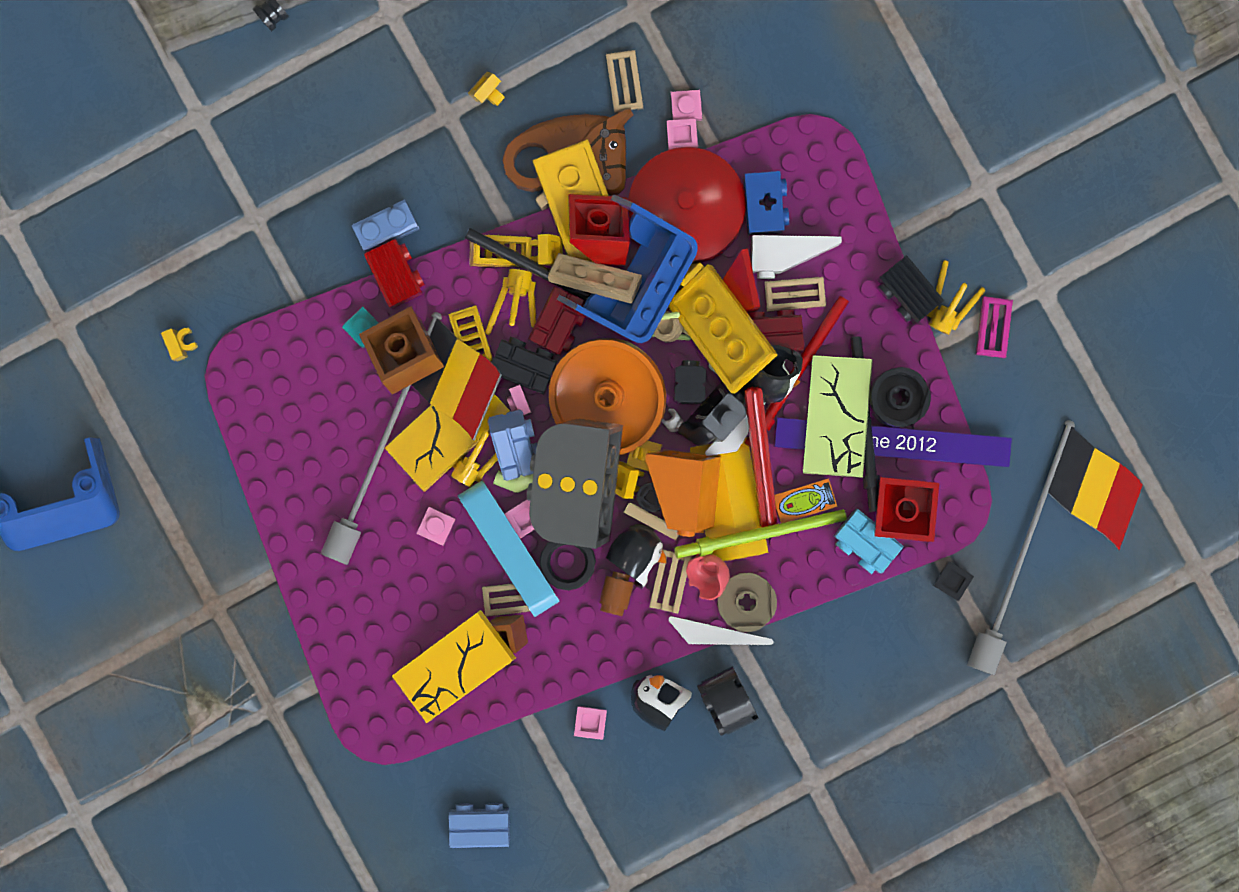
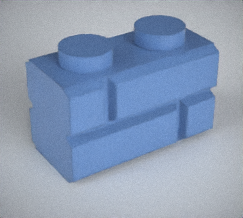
(385, 226)
(512, 443)
(479, 826)

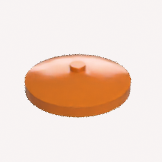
(610, 384)

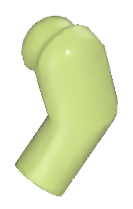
(515, 485)

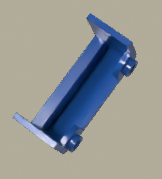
(661, 261)
(88, 511)

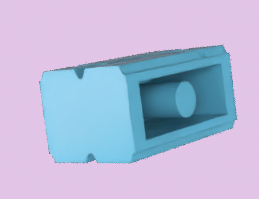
(858, 537)

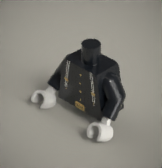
(713, 418)

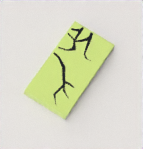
(837, 416)

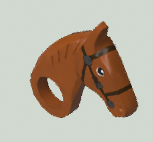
(603, 133)

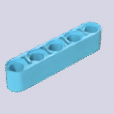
(508, 548)

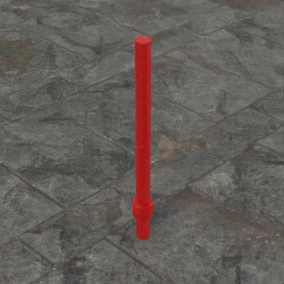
(807, 355)

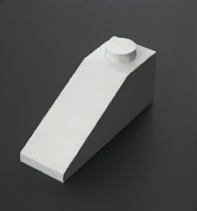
(780, 253)

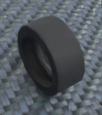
(565, 584)

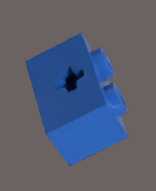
(756, 188)

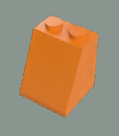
(685, 489)

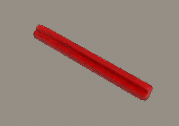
(760, 456)

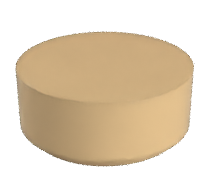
(668, 330)

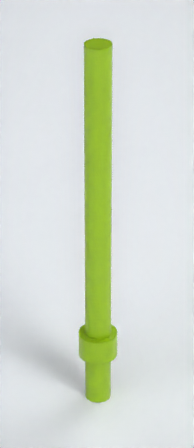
(705, 545)

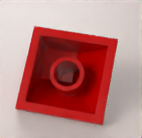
(599, 228)
(742, 283)
(906, 509)

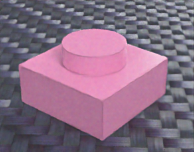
(686, 105)
(682, 133)
(518, 401)
(520, 519)
(436, 526)
(590, 722)

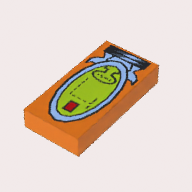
(804, 501)

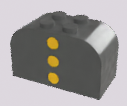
(575, 482)

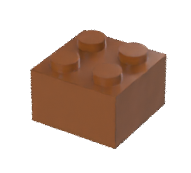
(401, 350)

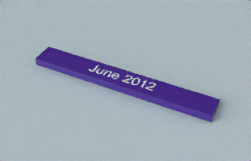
(914, 444)

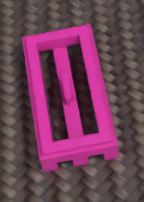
(993, 330)

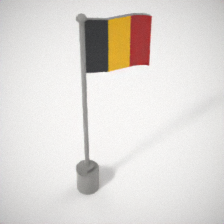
(458, 390)
(1088, 488)

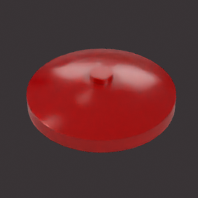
(694, 194)

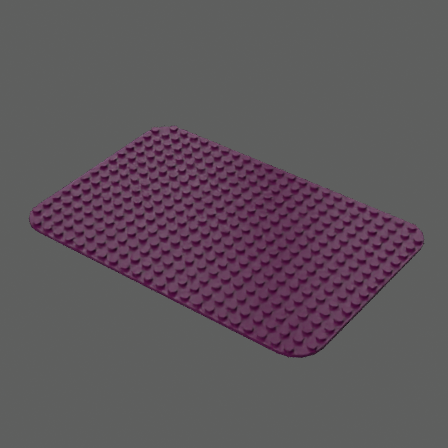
(311, 411)

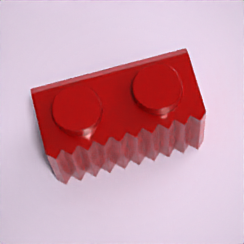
(394, 274)

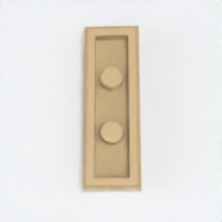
(595, 278)

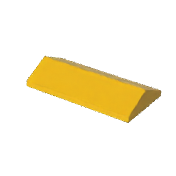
(735, 503)

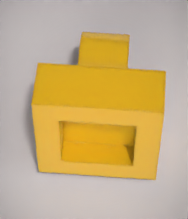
(486, 89)
(548, 249)
(175, 343)
(637, 457)
(627, 480)

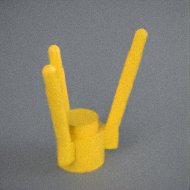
(518, 284)
(944, 318)
(467, 470)

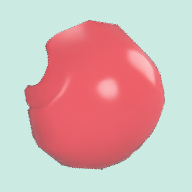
(708, 575)

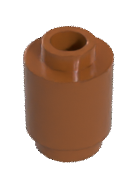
(616, 593)

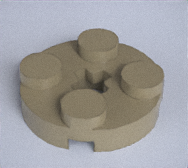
(759, 614)

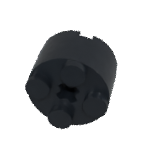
(913, 389)
(727, 701)

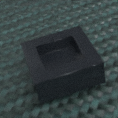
(953, 581)

